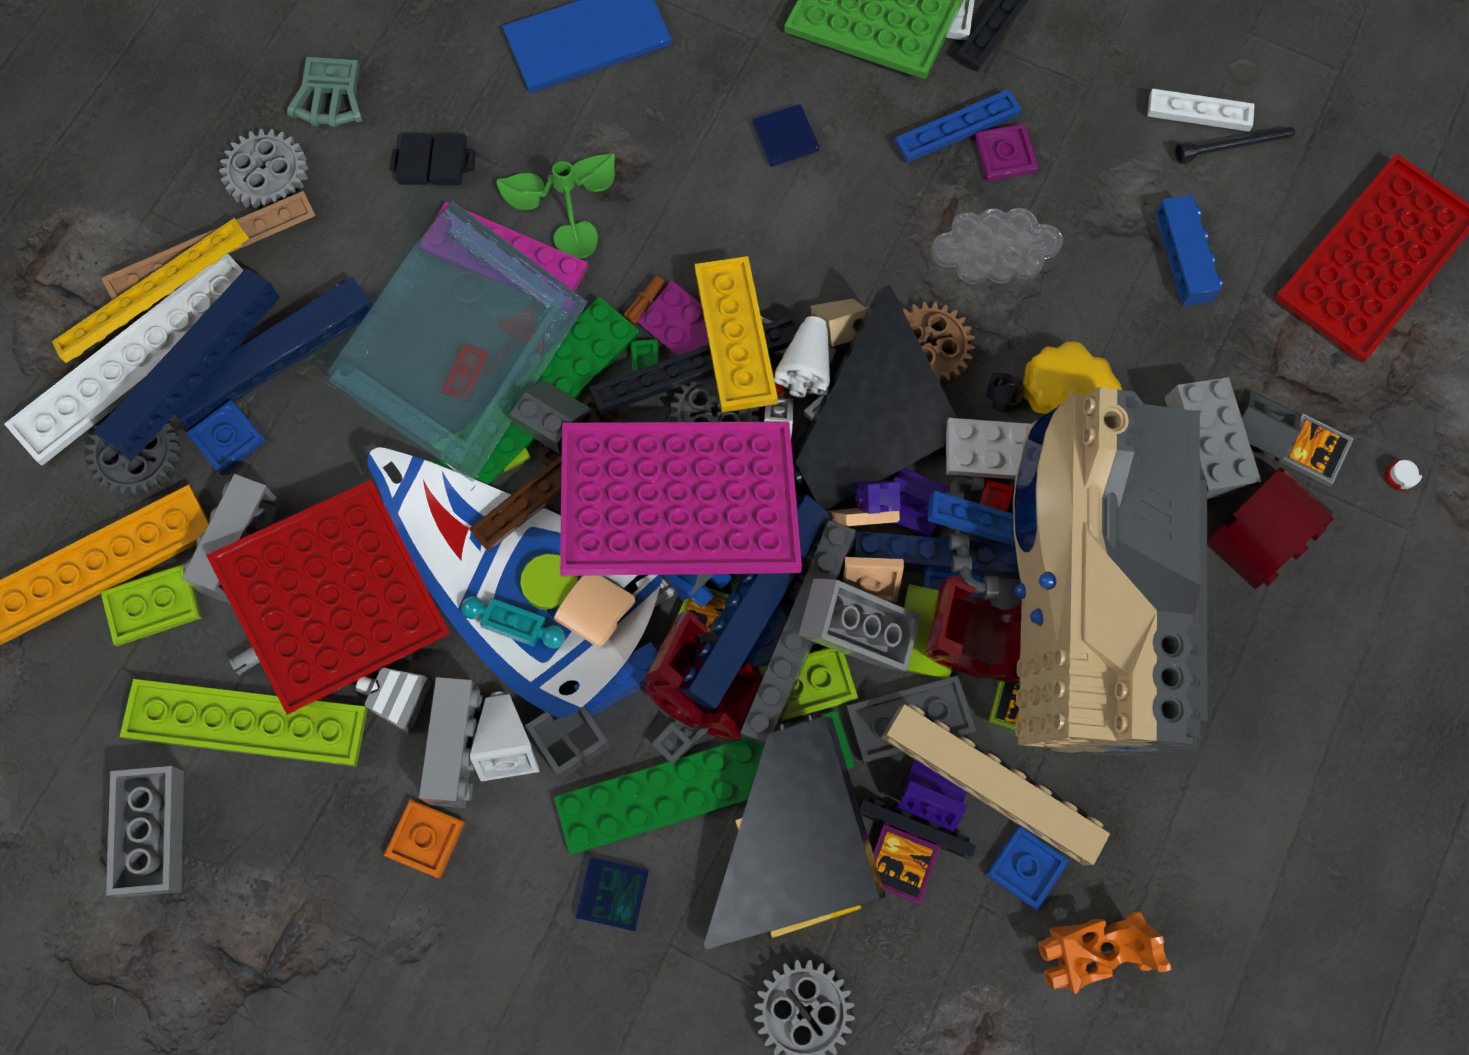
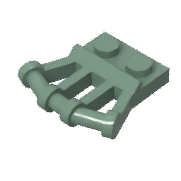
(332, 77)

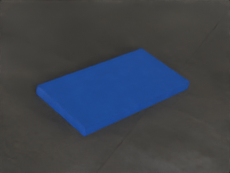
(583, 39)

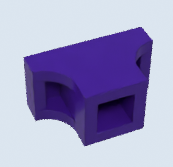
(878, 496)

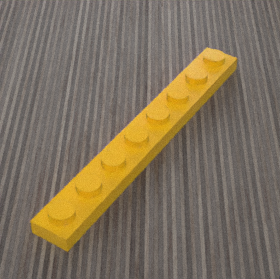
(150, 290)

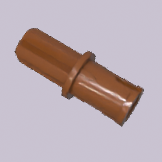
(645, 299)

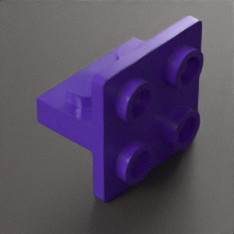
(915, 501)

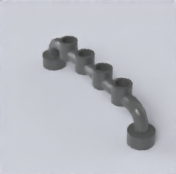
(960, 542)

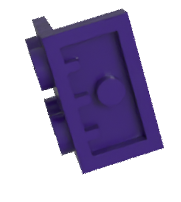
(933, 797)

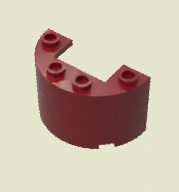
(1270, 529)
(973, 634)
(665, 677)

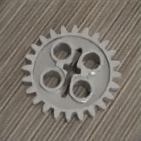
(263, 169)
(826, 994)

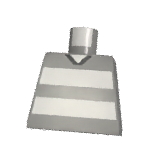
(395, 696)

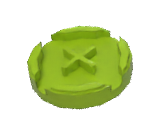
(543, 583)

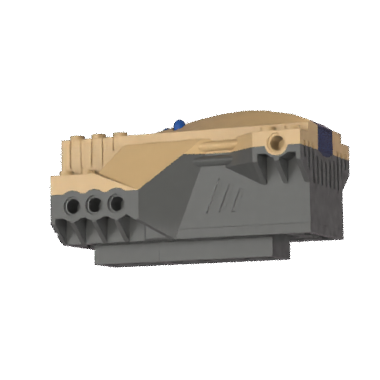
(1112, 578)

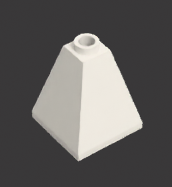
(501, 742)

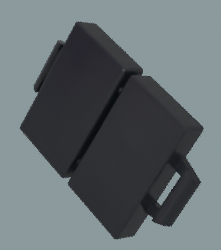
(432, 159)

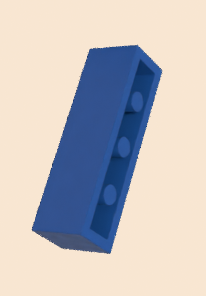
(1188, 250)

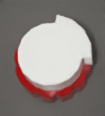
(1402, 475)

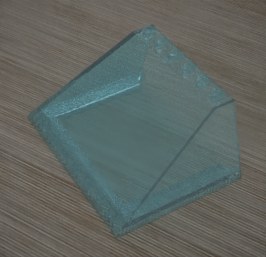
(456, 340)

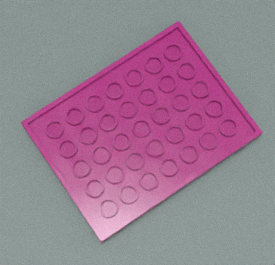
(678, 499)

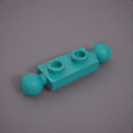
(513, 622)

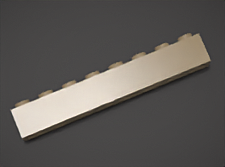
(996, 785)

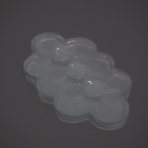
(997, 245)

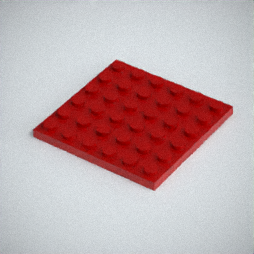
(328, 596)

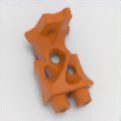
(1081, 944)

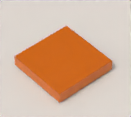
(424, 839)

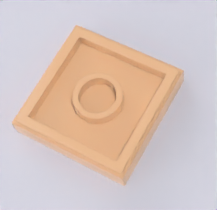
(854, 517)
(875, 576)

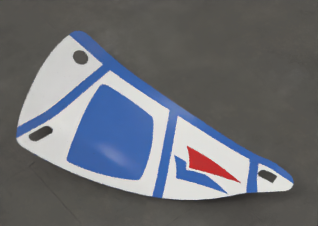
(434, 518)

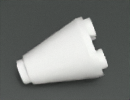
(806, 360)

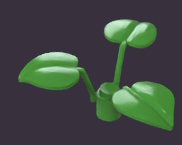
(525, 190)

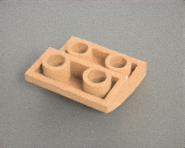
(594, 608)

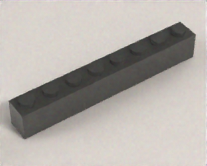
(792, 649)

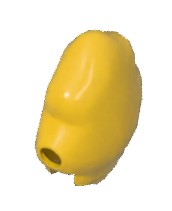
(1062, 373)

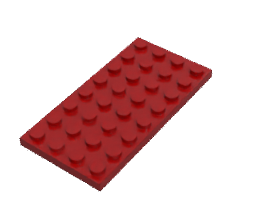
(1378, 258)

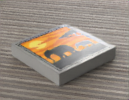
(1318, 451)

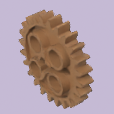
(942, 363)

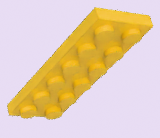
(735, 334)

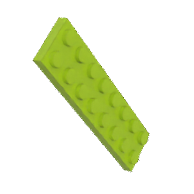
(243, 723)

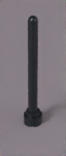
(1187, 151)

